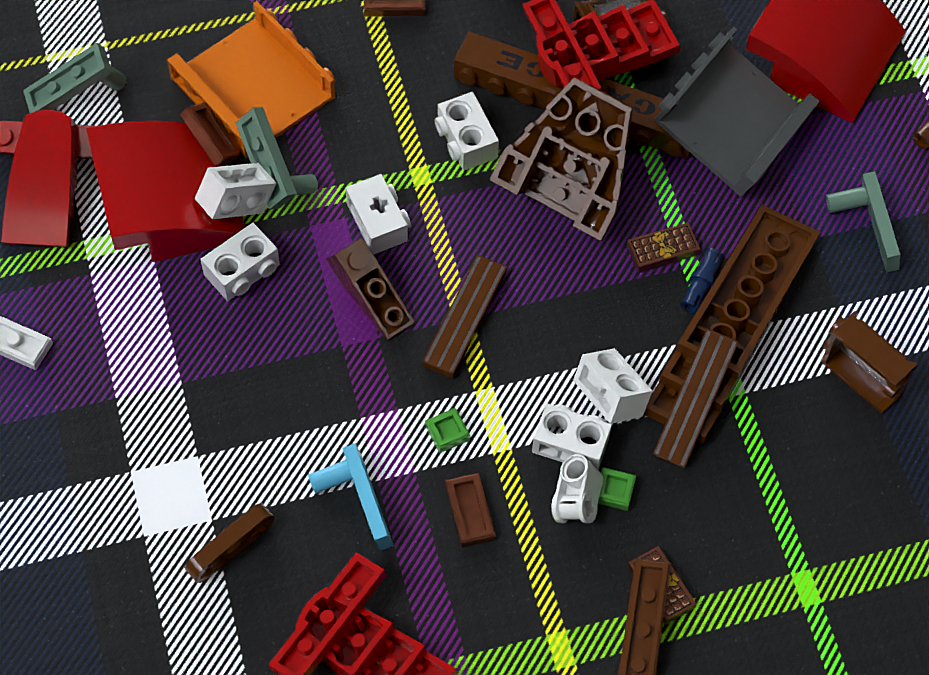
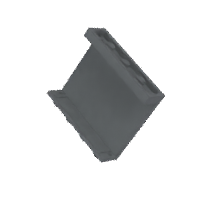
(731, 115)

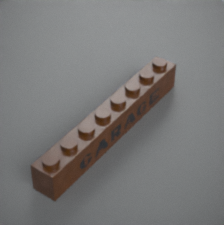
(518, 76)

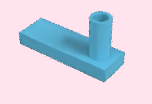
(354, 469)

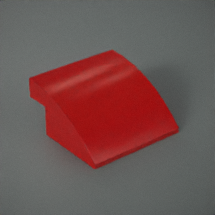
(827, 49)
(150, 188)

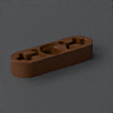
(229, 543)

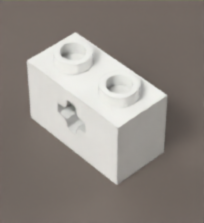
(378, 214)

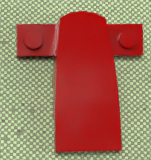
(600, 44)
(42, 177)
(349, 636)

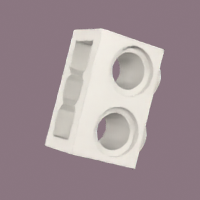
(472, 129)
(235, 190)
(235, 256)
(612, 385)
(569, 442)

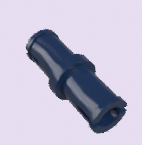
(702, 280)

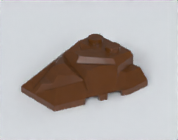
(572, 157)

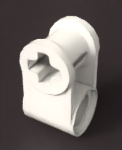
(577, 491)

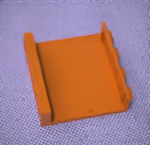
(256, 69)

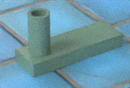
(72, 79)
(263, 149)
(870, 196)

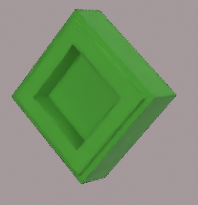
(447, 430)
(616, 489)

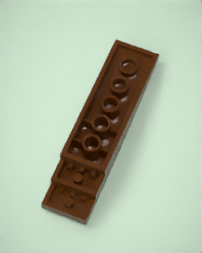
(739, 307)

